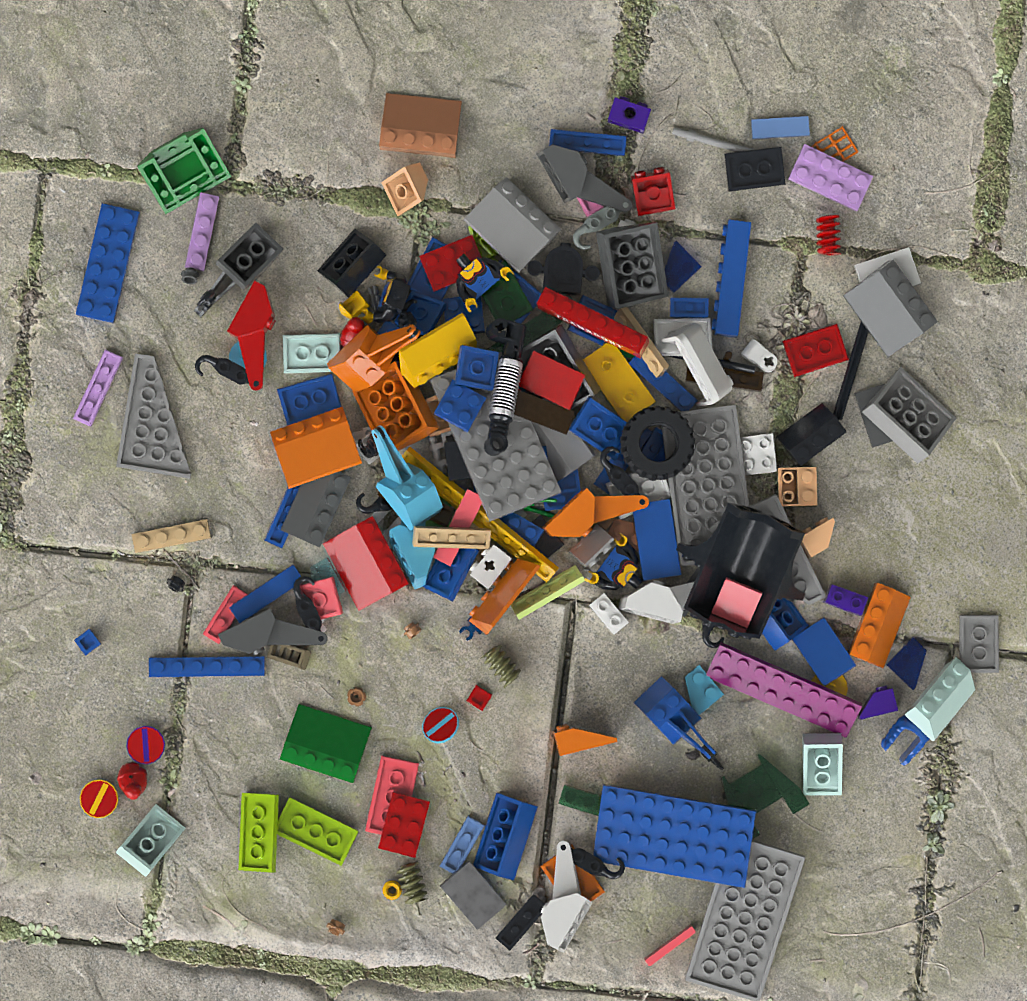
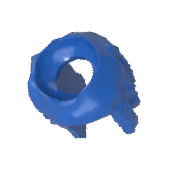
(914, 748)

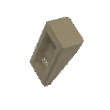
(303, 659)

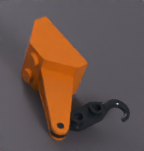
(370, 354)
(586, 509)

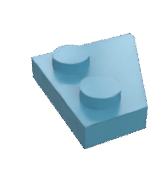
(701, 690)

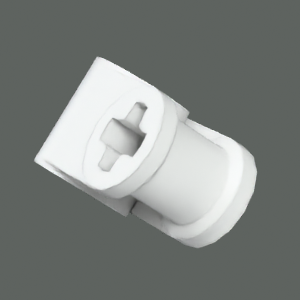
(756, 354)

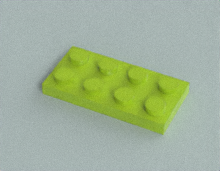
(316, 831)
(258, 832)

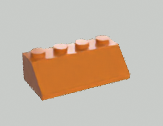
(879, 625)

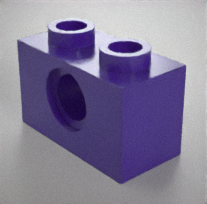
(618, 117)
(845, 600)

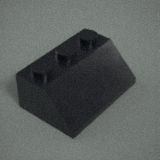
(352, 262)
(811, 434)

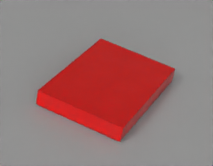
(815, 350)
(552, 380)

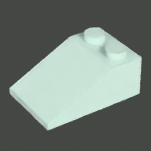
(822, 763)
(150, 840)

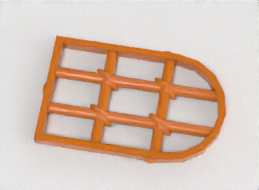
(834, 142)

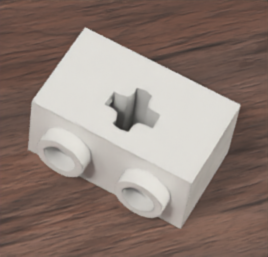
(488, 577)
(608, 614)

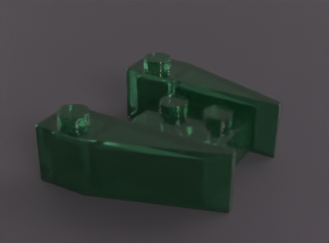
(762, 788)

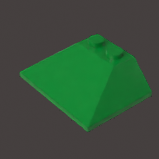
(183, 169)

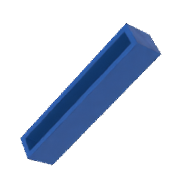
(732, 278)

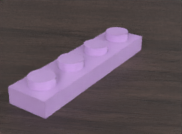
(201, 231)

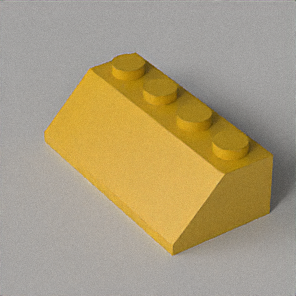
(435, 350)

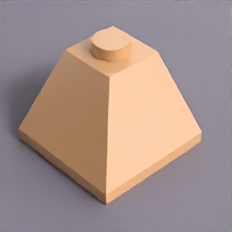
(406, 188)

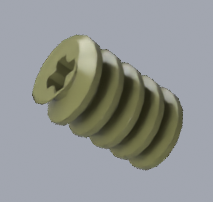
(501, 665)
(412, 883)

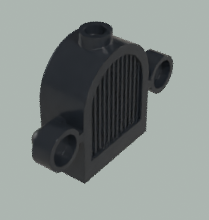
(563, 270)

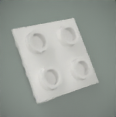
(759, 454)

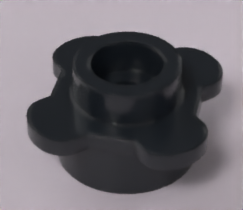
(175, 584)

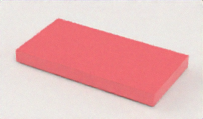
(392, 776)

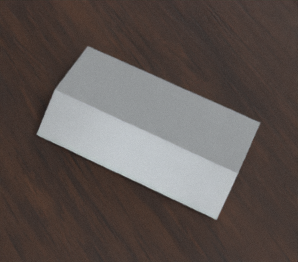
(563, 451)

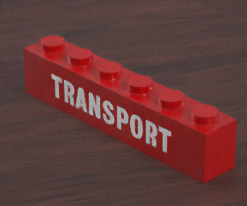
(592, 322)

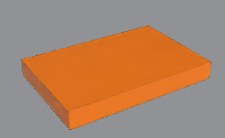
(588, 883)

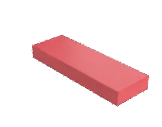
(223, 617)
(669, 945)

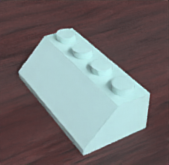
(942, 699)

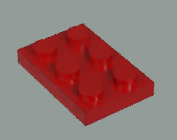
(441, 263)
(404, 824)

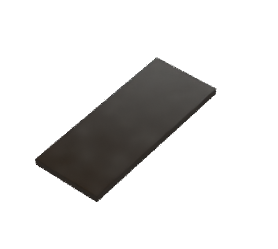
(543, 412)

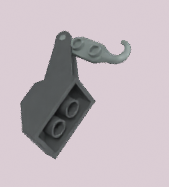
(572, 180)

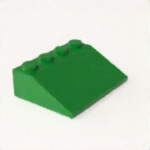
(325, 743)

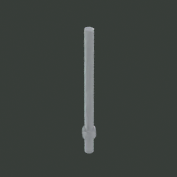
(691, 135)

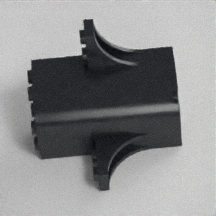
(751, 551)

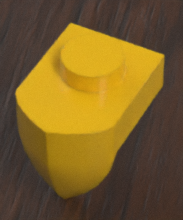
(353, 305)

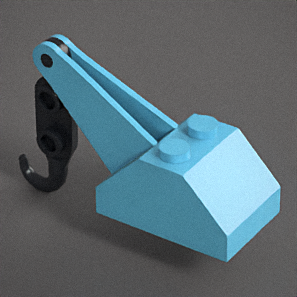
(405, 485)
(414, 560)

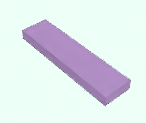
(98, 388)

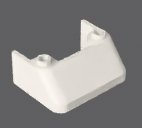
(701, 362)

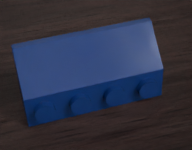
(783, 624)
(505, 836)

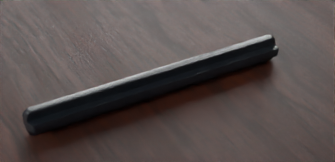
(851, 371)

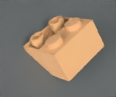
(797, 487)
(817, 539)

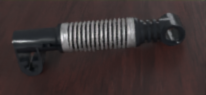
(509, 365)

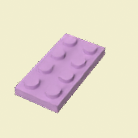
(830, 177)

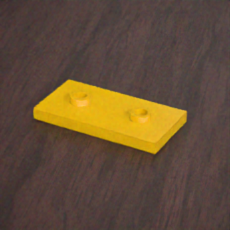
(618, 381)

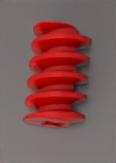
(827, 234)

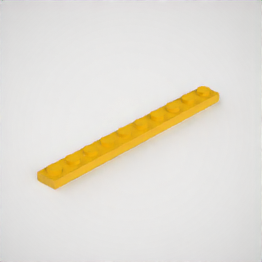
(499, 531)

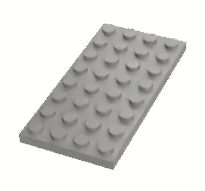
(513, 477)
(710, 478)
(746, 924)

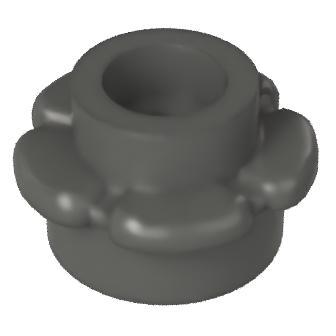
(190, 276)

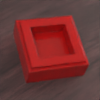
(479, 697)

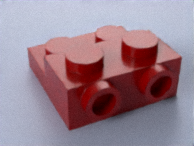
(653, 191)

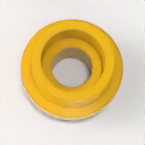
(387, 894)

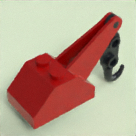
(249, 327)

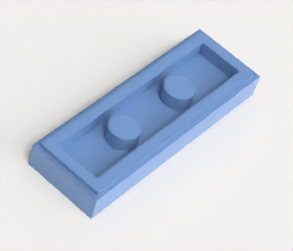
(780, 127)
(462, 845)

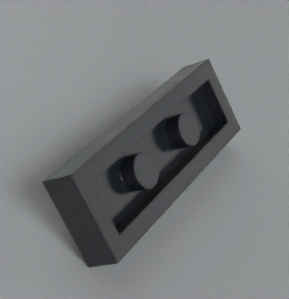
(521, 922)

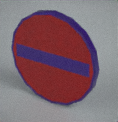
(145, 745)

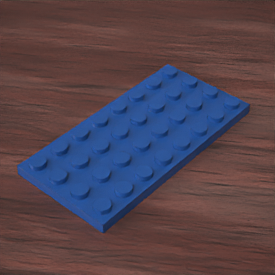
(674, 835)

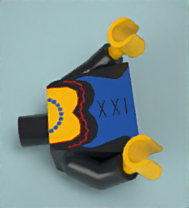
(478, 277)
(392, 297)
(617, 568)

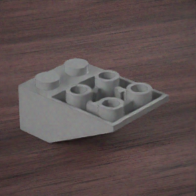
(589, 547)

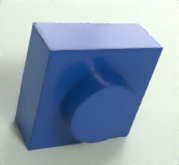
(87, 642)

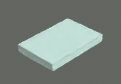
(309, 352)

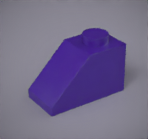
(879, 703)

